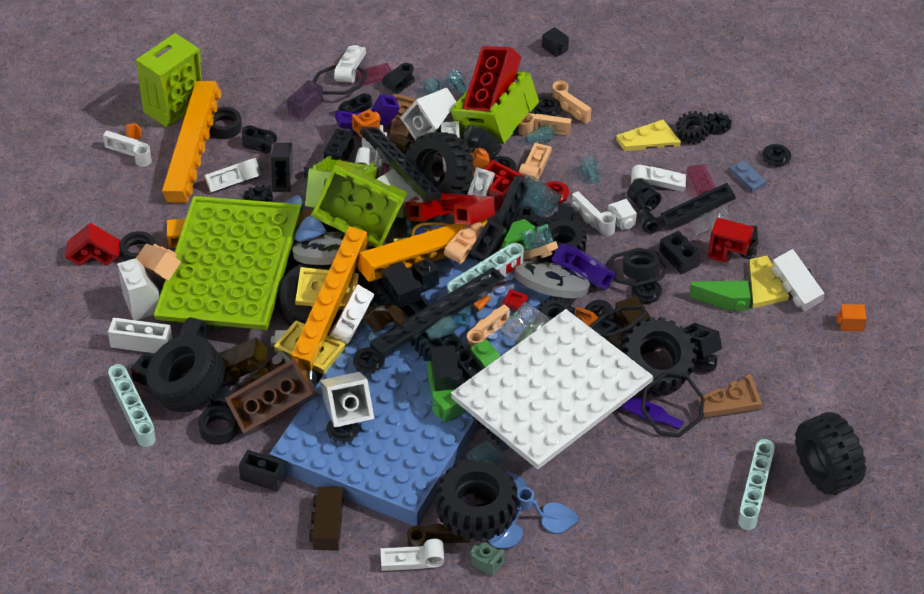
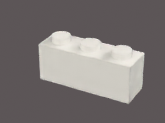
(797, 280)
(138, 335)

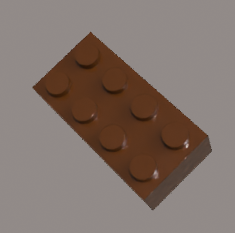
(272, 396)

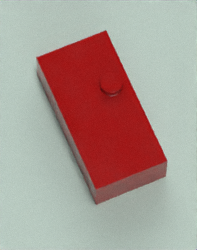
(491, 77)

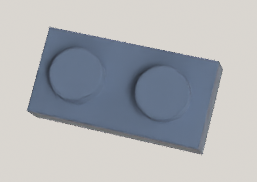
(748, 176)

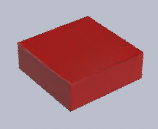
(514, 300)

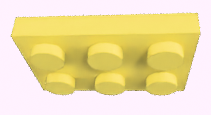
(311, 282)
(327, 356)

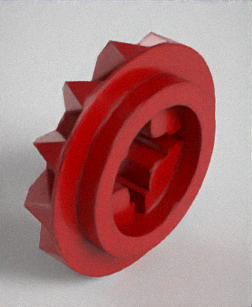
(561, 188)

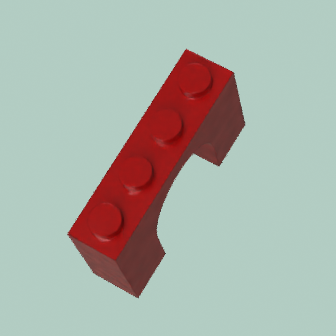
(466, 208)

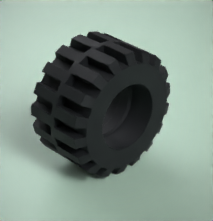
(567, 232)

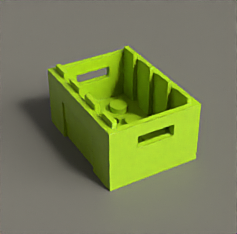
(169, 79)
(506, 116)
(320, 173)
(339, 212)

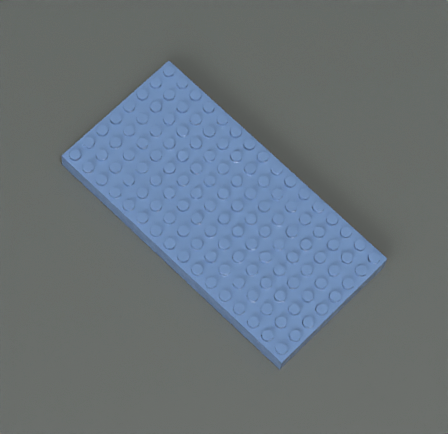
(406, 447)

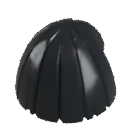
(478, 138)

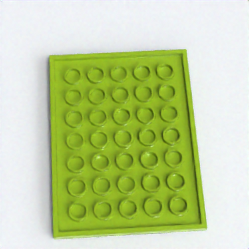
(230, 262)

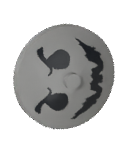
(320, 249)
(551, 279)

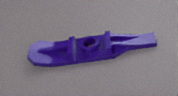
(656, 412)

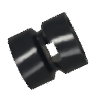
(644, 195)

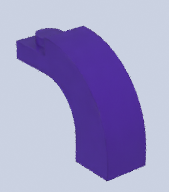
(385, 106)
(584, 264)

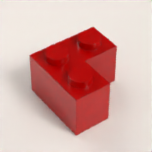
(501, 182)
(728, 237)
(93, 243)

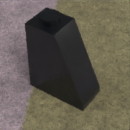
(282, 167)

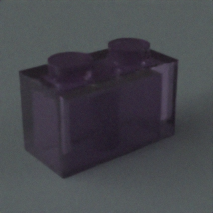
(305, 100)

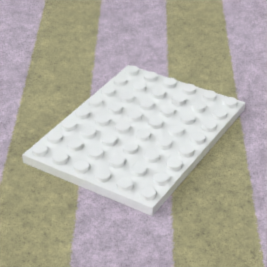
(551, 388)

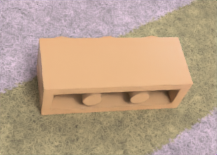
(158, 260)

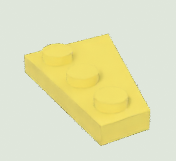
(650, 135)
(765, 286)

